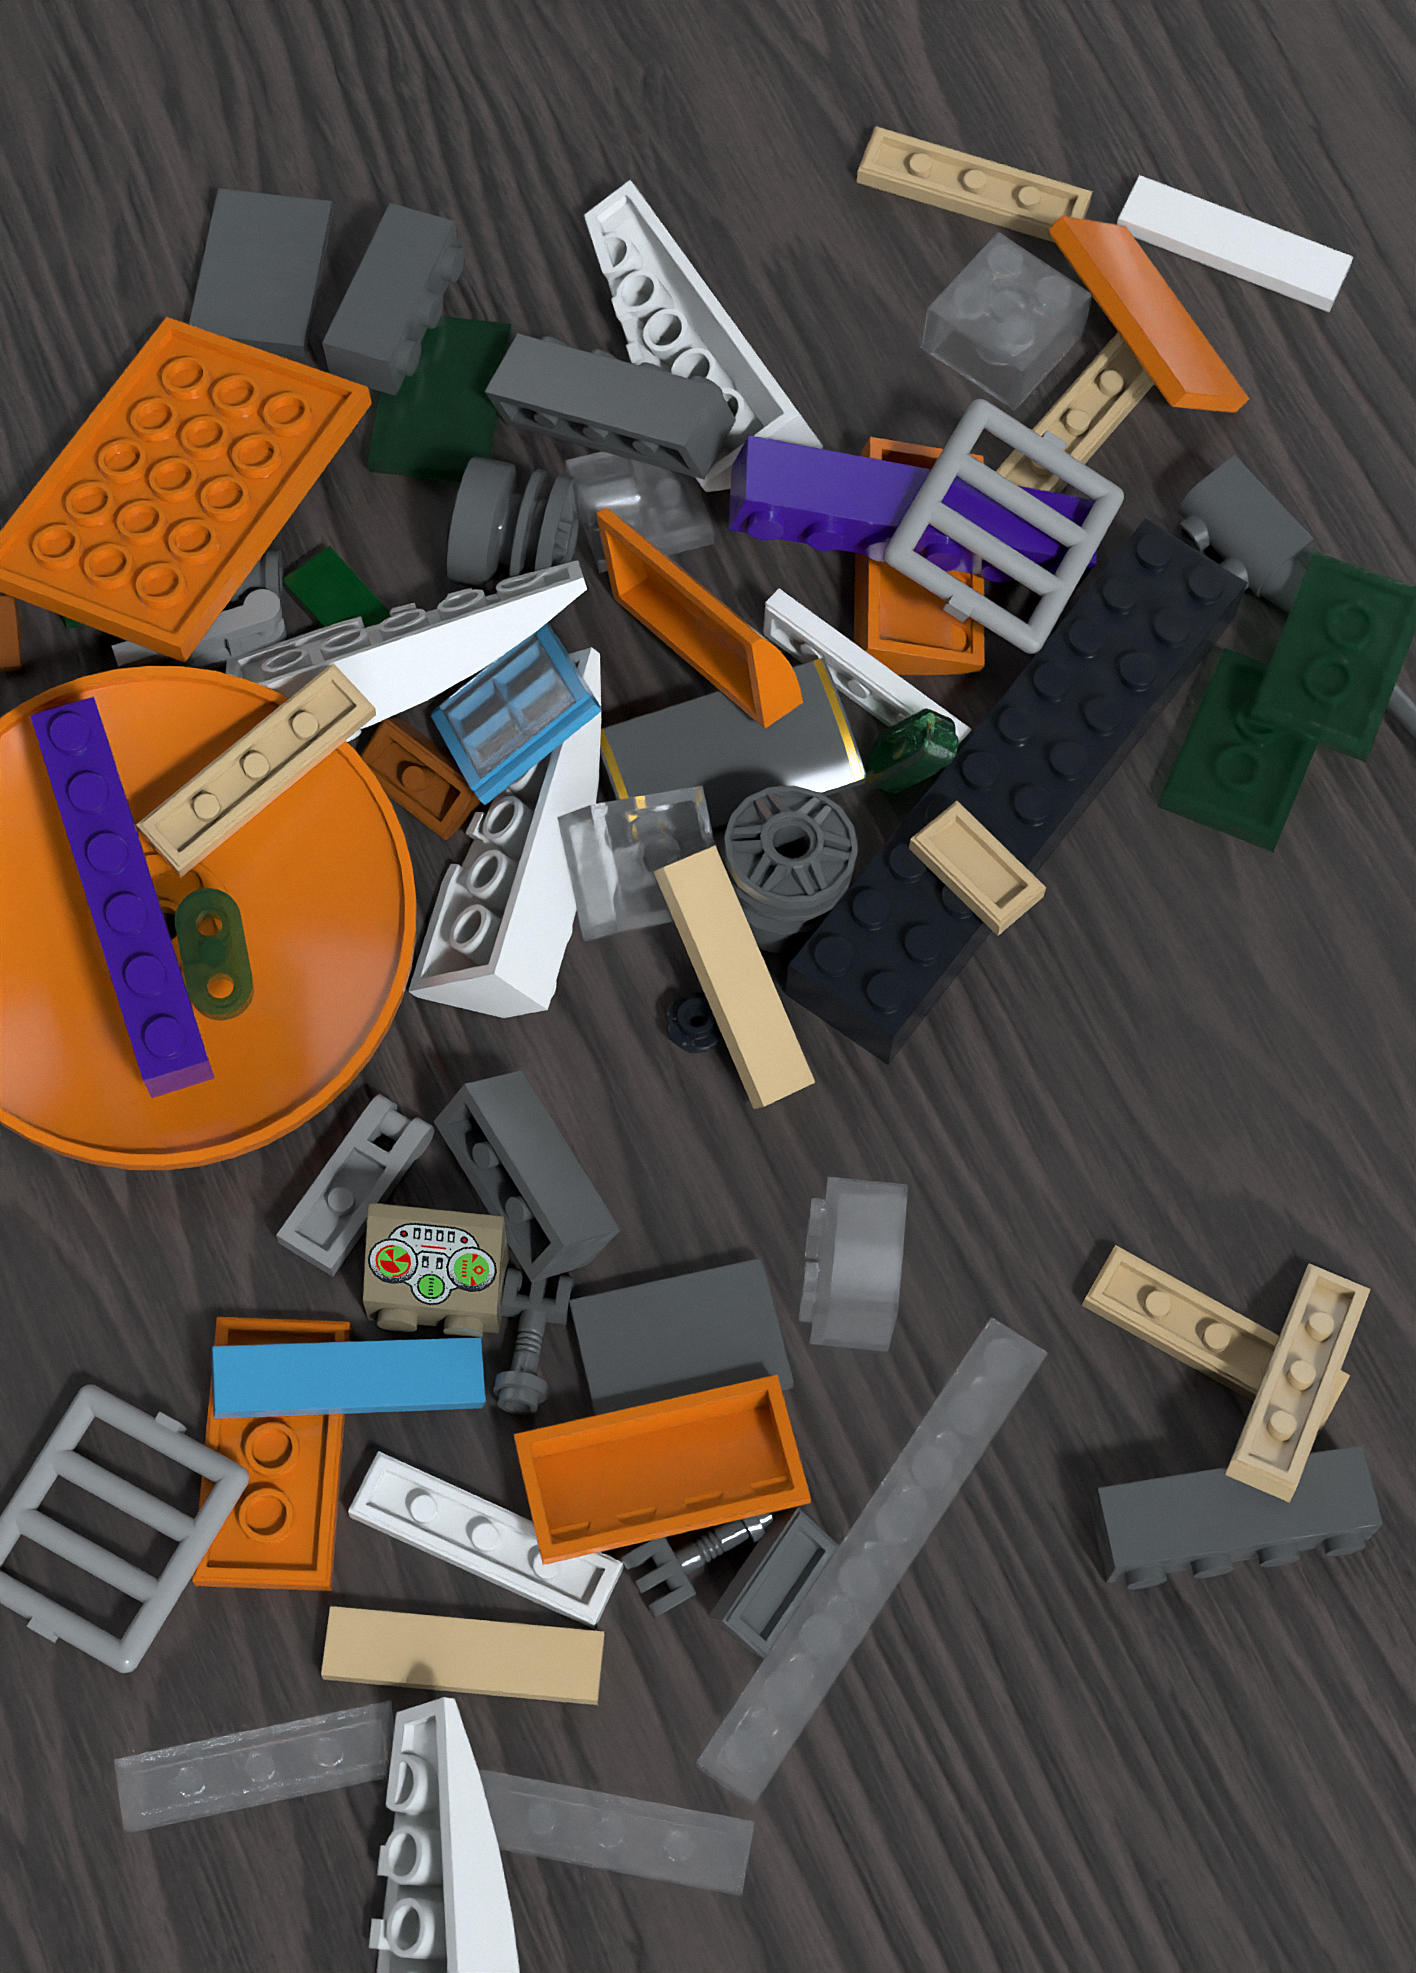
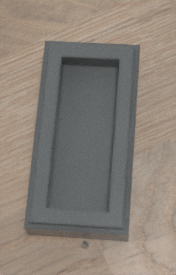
(774, 1581)

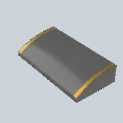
(732, 755)

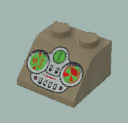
(434, 1270)

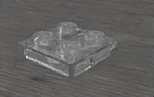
(651, 499)

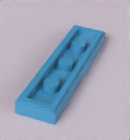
(347, 1377)

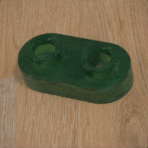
(911, 751)
(214, 956)

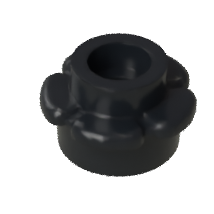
(684, 1034)

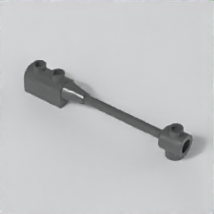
(1259, 545)

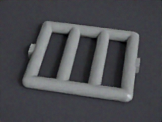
(928, 509)
(193, 1534)

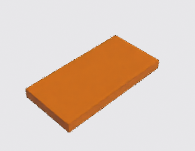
(1148, 315)
(288, 1512)

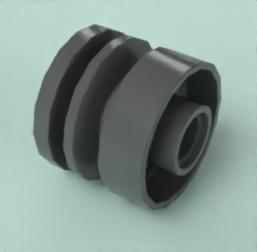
(500, 527)
(788, 863)

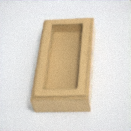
(977, 868)

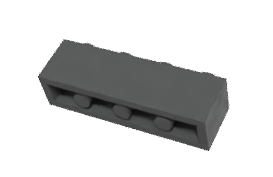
(611, 405)
(1215, 1520)

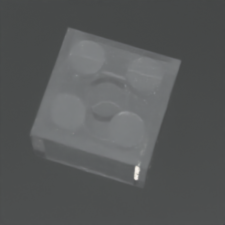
(1006, 320)
(616, 849)
(857, 1273)

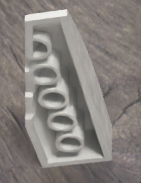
(684, 328)
(417, 650)
(512, 901)
(443, 1860)

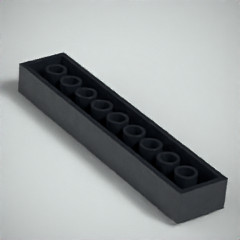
(1024, 778)

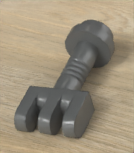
(520, 1387)
(677, 1564)

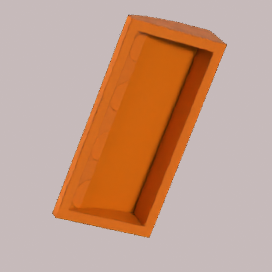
(901, 619)
(697, 624)
(660, 1469)

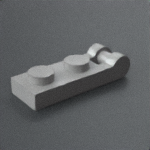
(233, 634)
(359, 1173)

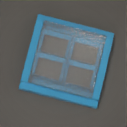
(515, 713)

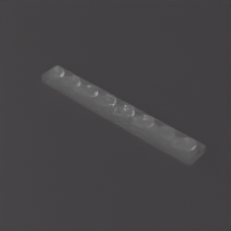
(870, 1562)

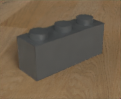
(394, 299)
(526, 1175)

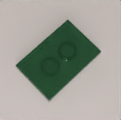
(443, 408)
(1338, 657)
(1233, 769)

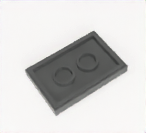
(263, 269)
(679, 1336)

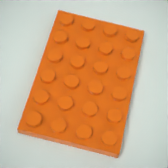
(176, 487)

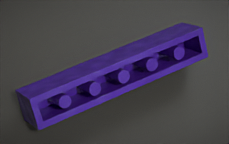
(860, 501)
(122, 898)

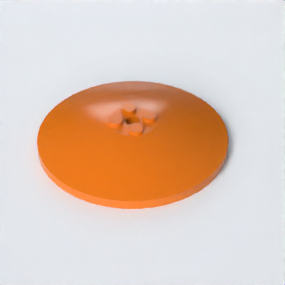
(320, 907)

